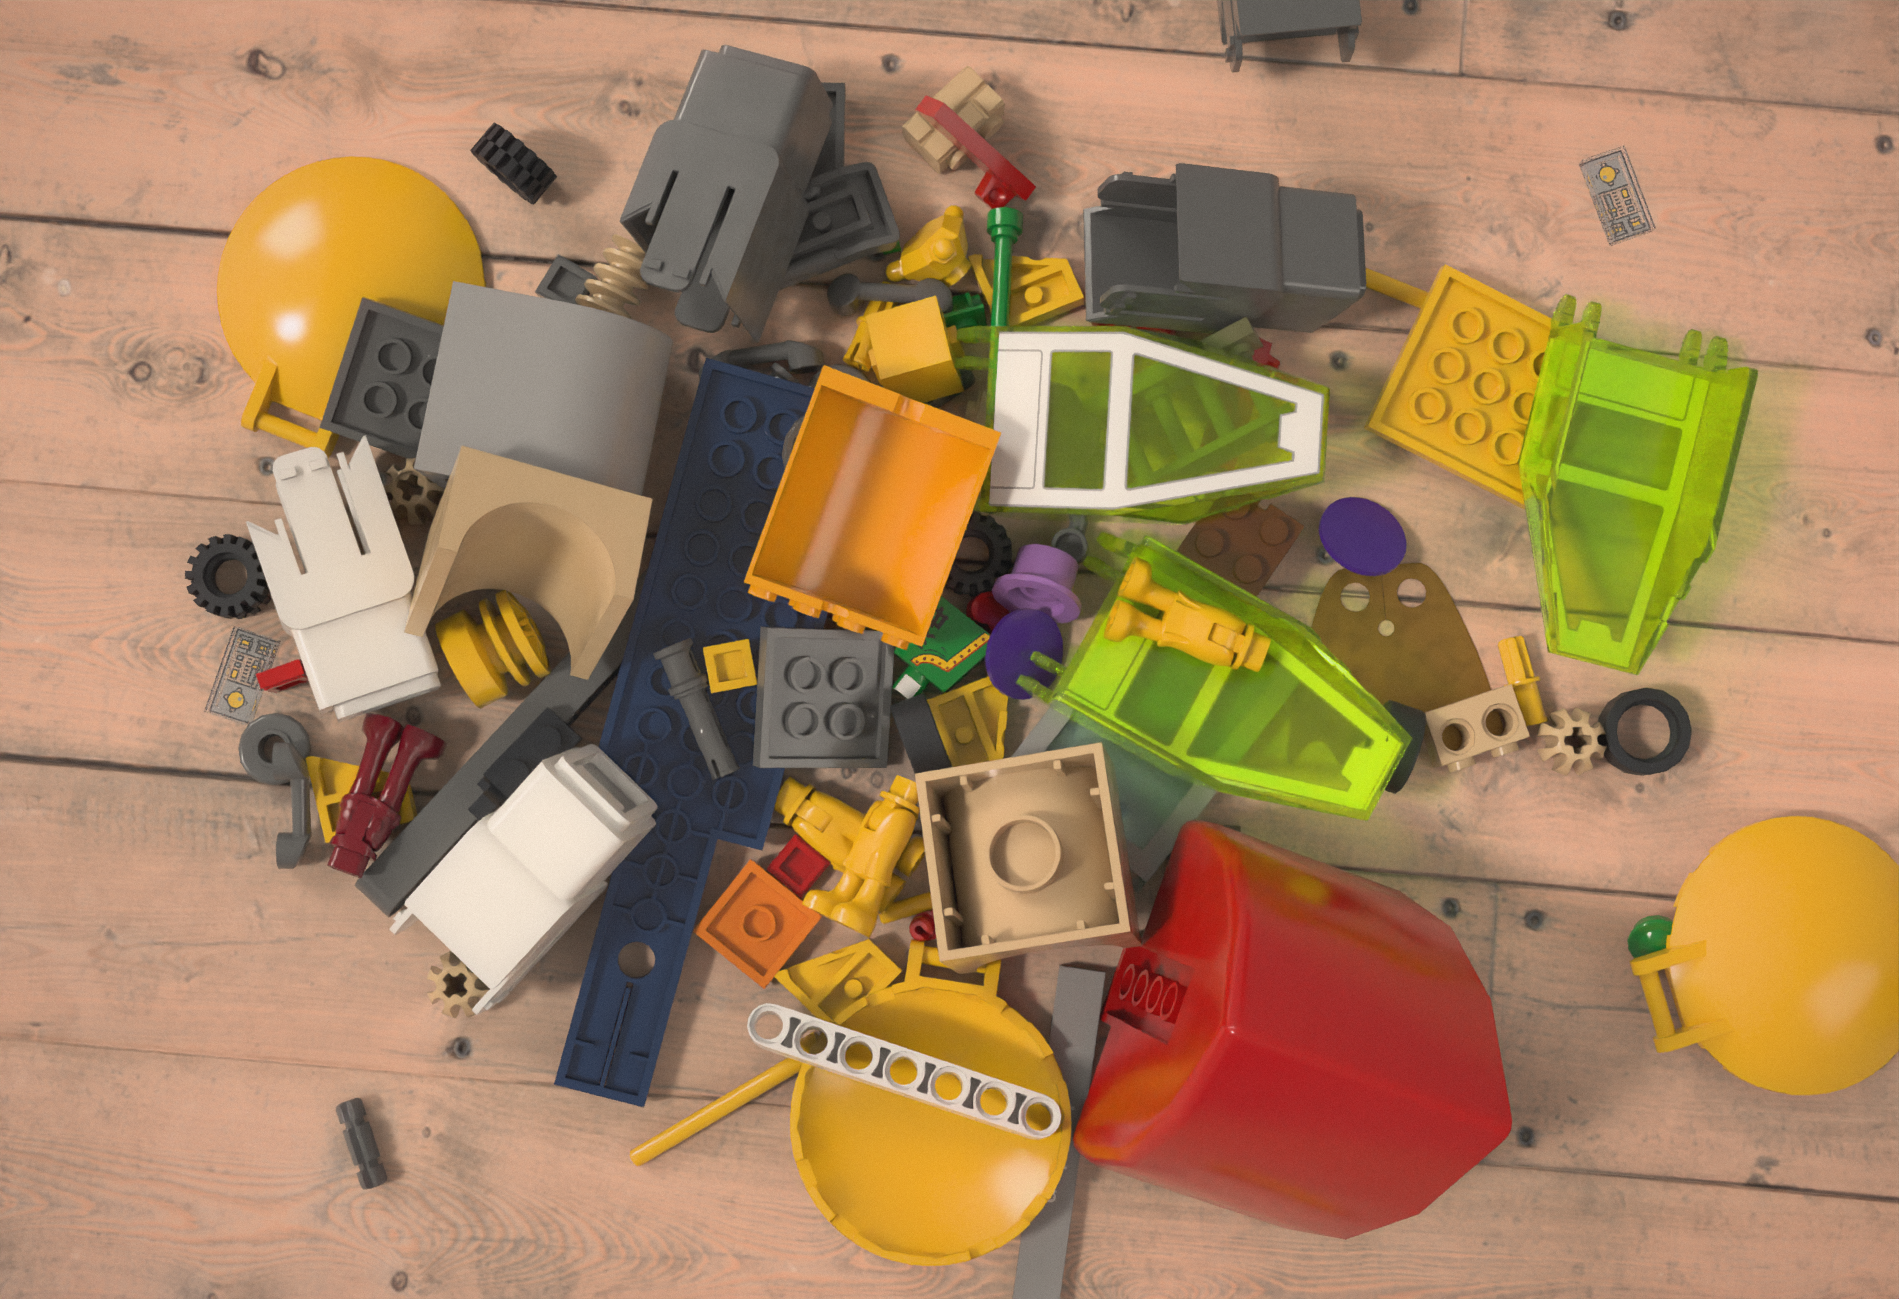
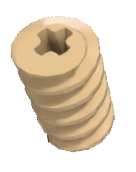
(616, 279)

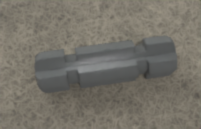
(361, 1143)

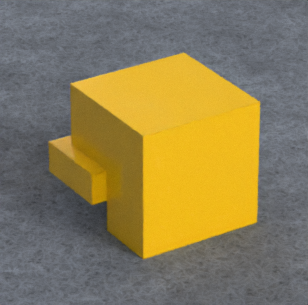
(915, 351)

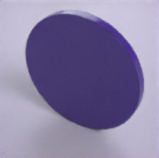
(1362, 536)
(1013, 645)

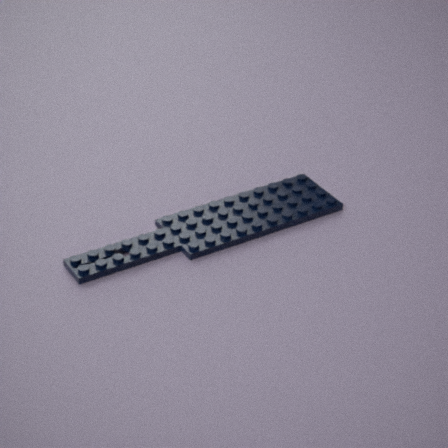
(696, 592)

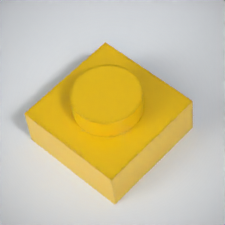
(729, 666)

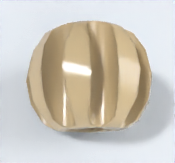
(415, 505)
(1566, 755)
(446, 983)

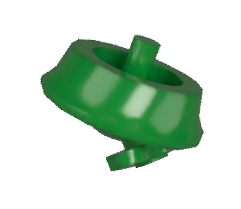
(1649, 935)

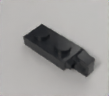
(542, 739)

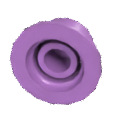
(1042, 582)

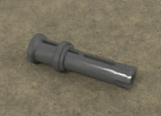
(689, 687)

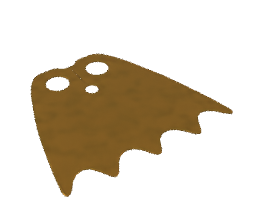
(1424, 660)

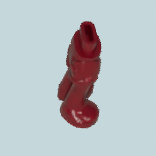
(367, 820)

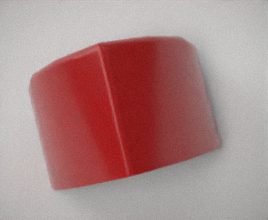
(1293, 1044)

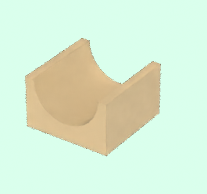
(539, 536)
(1026, 856)

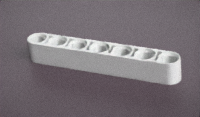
(927, 1068)

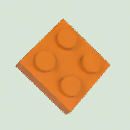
(757, 923)

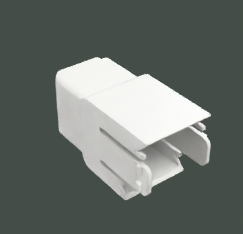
(347, 605)
(531, 867)

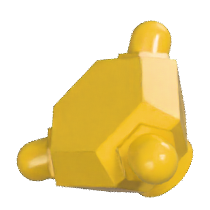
(935, 251)

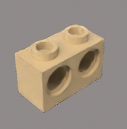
(1470, 719)

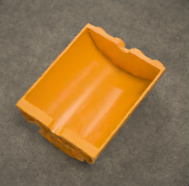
(871, 509)

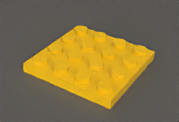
(1466, 383)

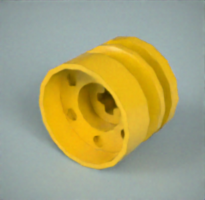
(488, 650)

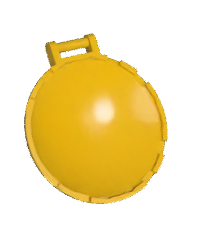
(308, 259)
(1784, 957)
(913, 1175)

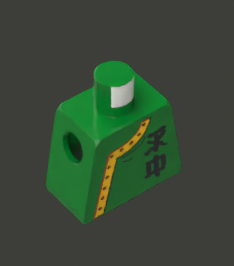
(948, 653)

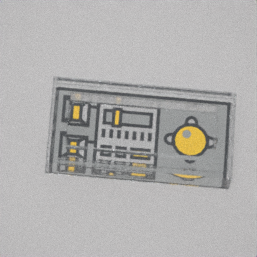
(1617, 195)
(236, 687)

